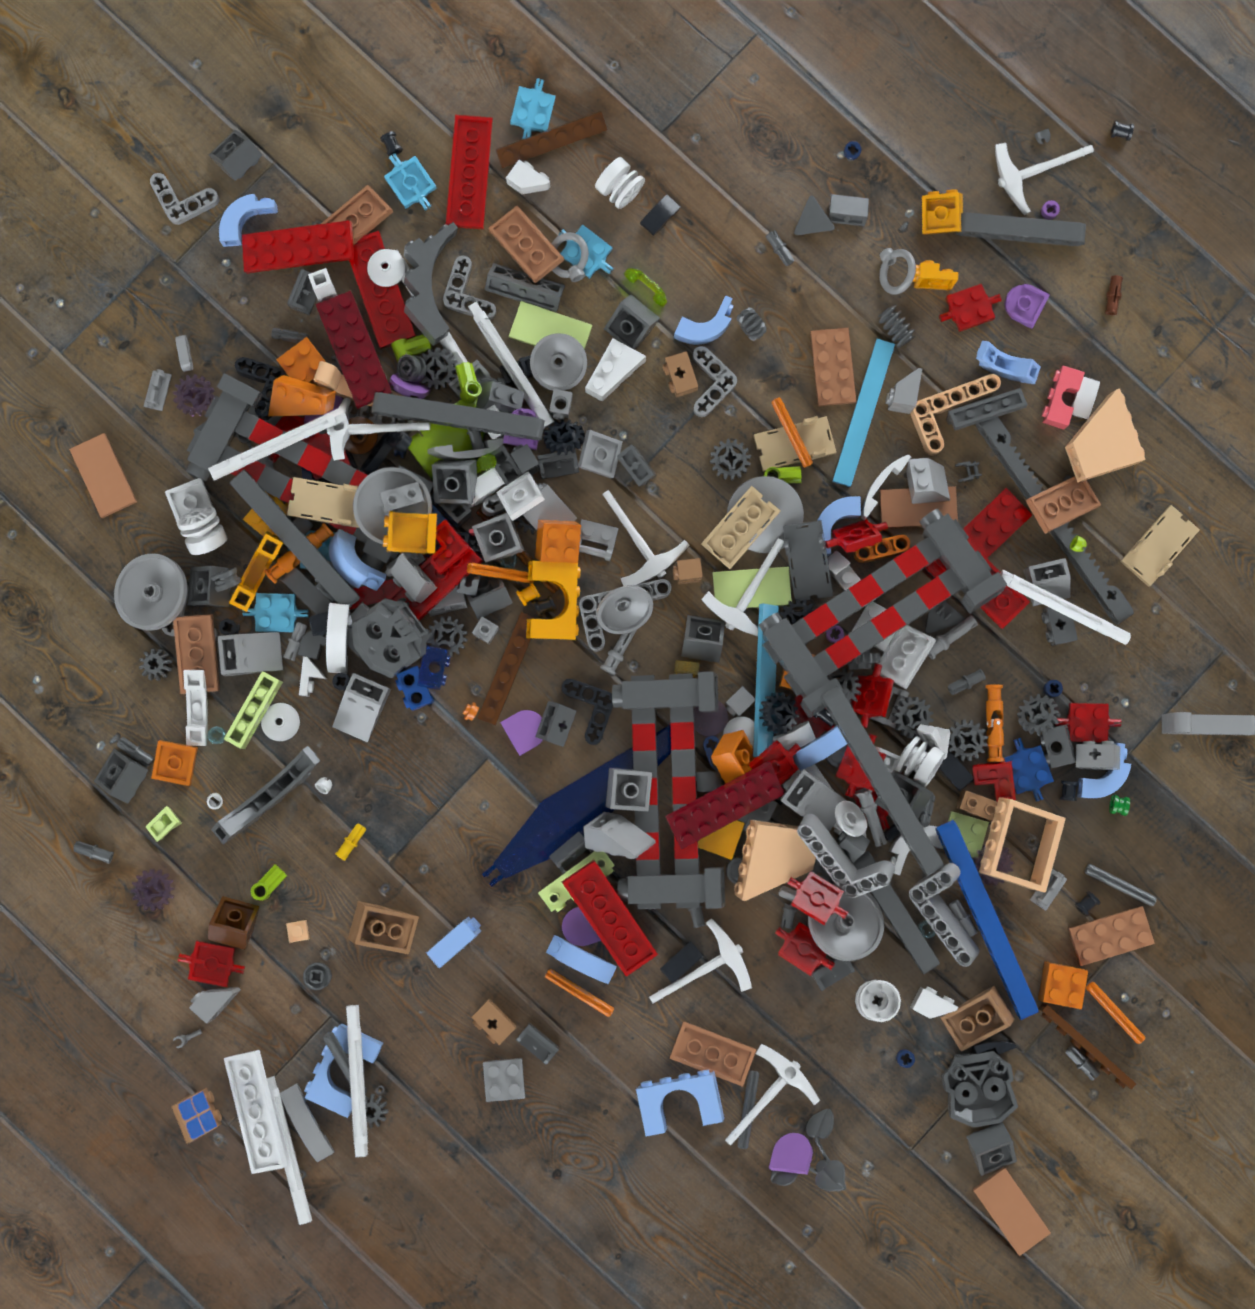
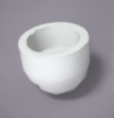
(323, 785)
(212, 804)

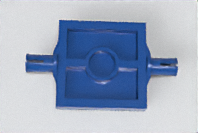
(1029, 769)

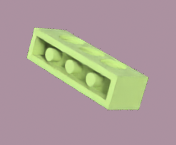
(253, 710)

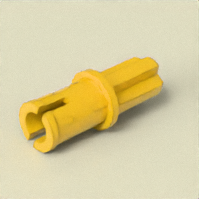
(351, 841)

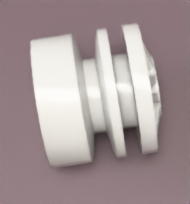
(616, 181)
(202, 530)
(920, 761)
(888, 1004)

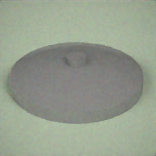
(780, 495)
(368, 504)
(150, 592)
(853, 936)

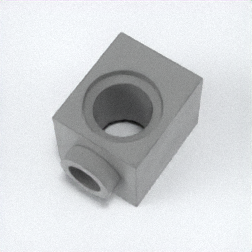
(560, 396)
(485, 630)
(739, 702)

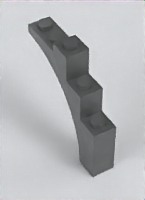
(418, 280)
(267, 797)

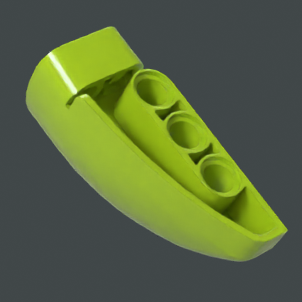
(440, 436)

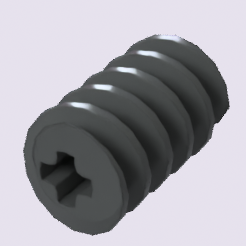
(896, 326)

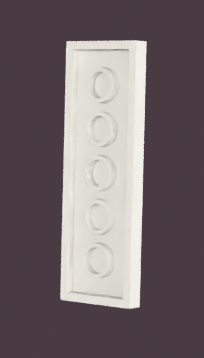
(255, 1112)

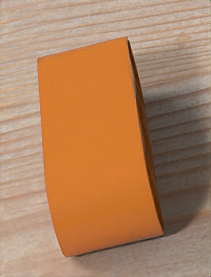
(891, 549)

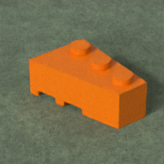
(298, 397)

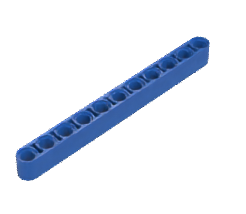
(987, 920)

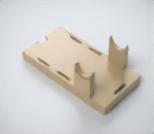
(778, 448)
(323, 502)
(732, 537)
(1152, 554)

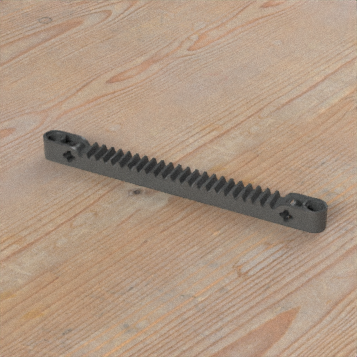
(1117, 606)

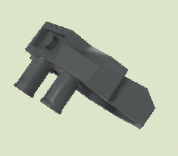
(398, 630)
(981, 1104)

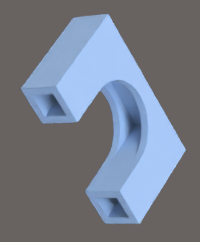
(454, 941)
(701, 1086)
(322, 1089)

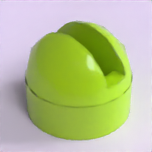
(1078, 543)

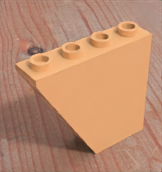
(1105, 441)
(771, 858)

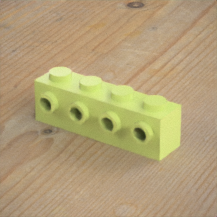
(556, 894)

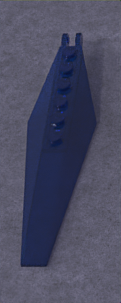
(566, 814)

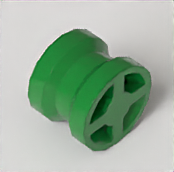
(1119, 805)

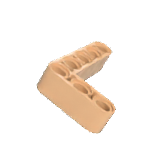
(331, 378)
(948, 404)

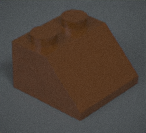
(233, 922)

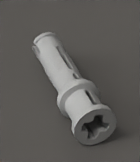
(943, 641)
(616, 655)
(869, 807)

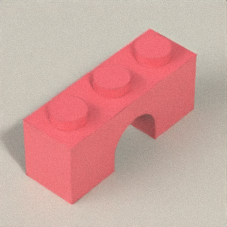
(1058, 413)

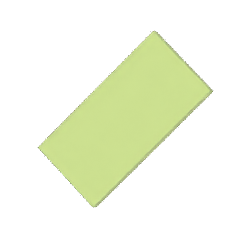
(535, 323)
(772, 590)

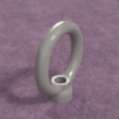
(888, 258)
(575, 272)

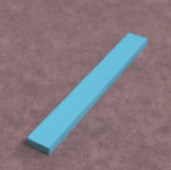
(863, 413)
(764, 684)

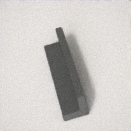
(523, 289)
(986, 409)

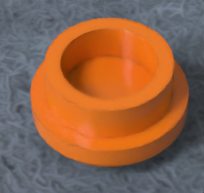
(470, 711)

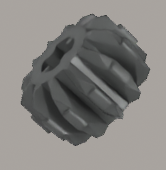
(751, 323)
(153, 671)
(378, 1115)

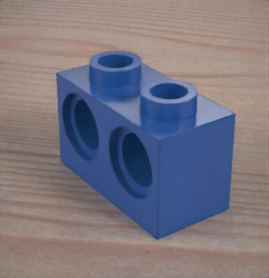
(410, 690)

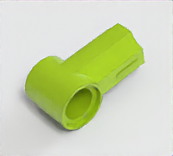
(411, 346)
(468, 381)
(790, 475)
(269, 881)

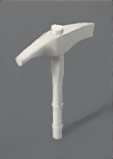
(1012, 178)
(340, 432)
(655, 564)
(735, 616)
(728, 954)
(788, 1073)

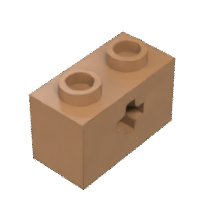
(682, 364)
(688, 571)
(976, 805)
(504, 1024)

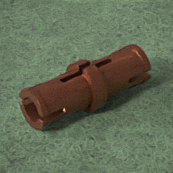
(1114, 295)

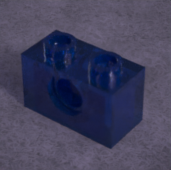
(426, 677)

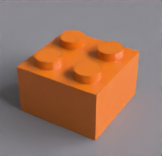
(301, 361)
(558, 541)
(733, 755)
(1063, 985)

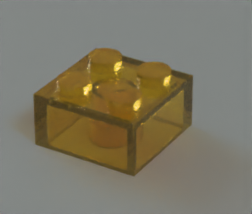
(685, 667)

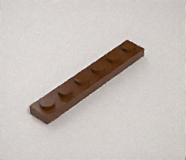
(551, 139)
(506, 672)
(1091, 1051)

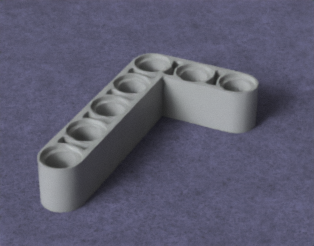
(596, 599)
(1207, 724)
(838, 865)
(940, 917)

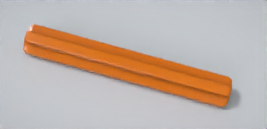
(792, 432)
(498, 572)
(579, 992)
(1115, 1012)

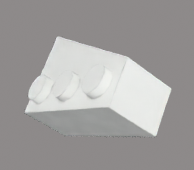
(614, 367)

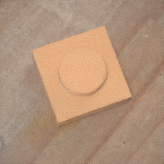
(297, 931)

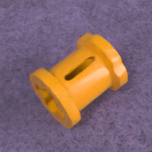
(528, 594)

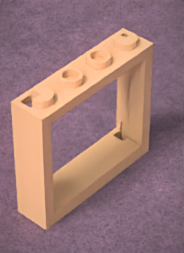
(1046, 852)

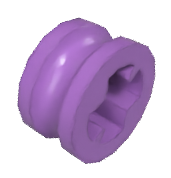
(1051, 215)
(840, 636)

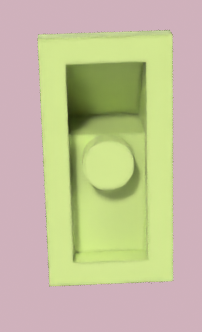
(163, 823)

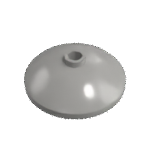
(560, 376)
(624, 609)

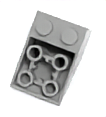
(250, 653)
(361, 707)
(813, 797)
(616, 836)

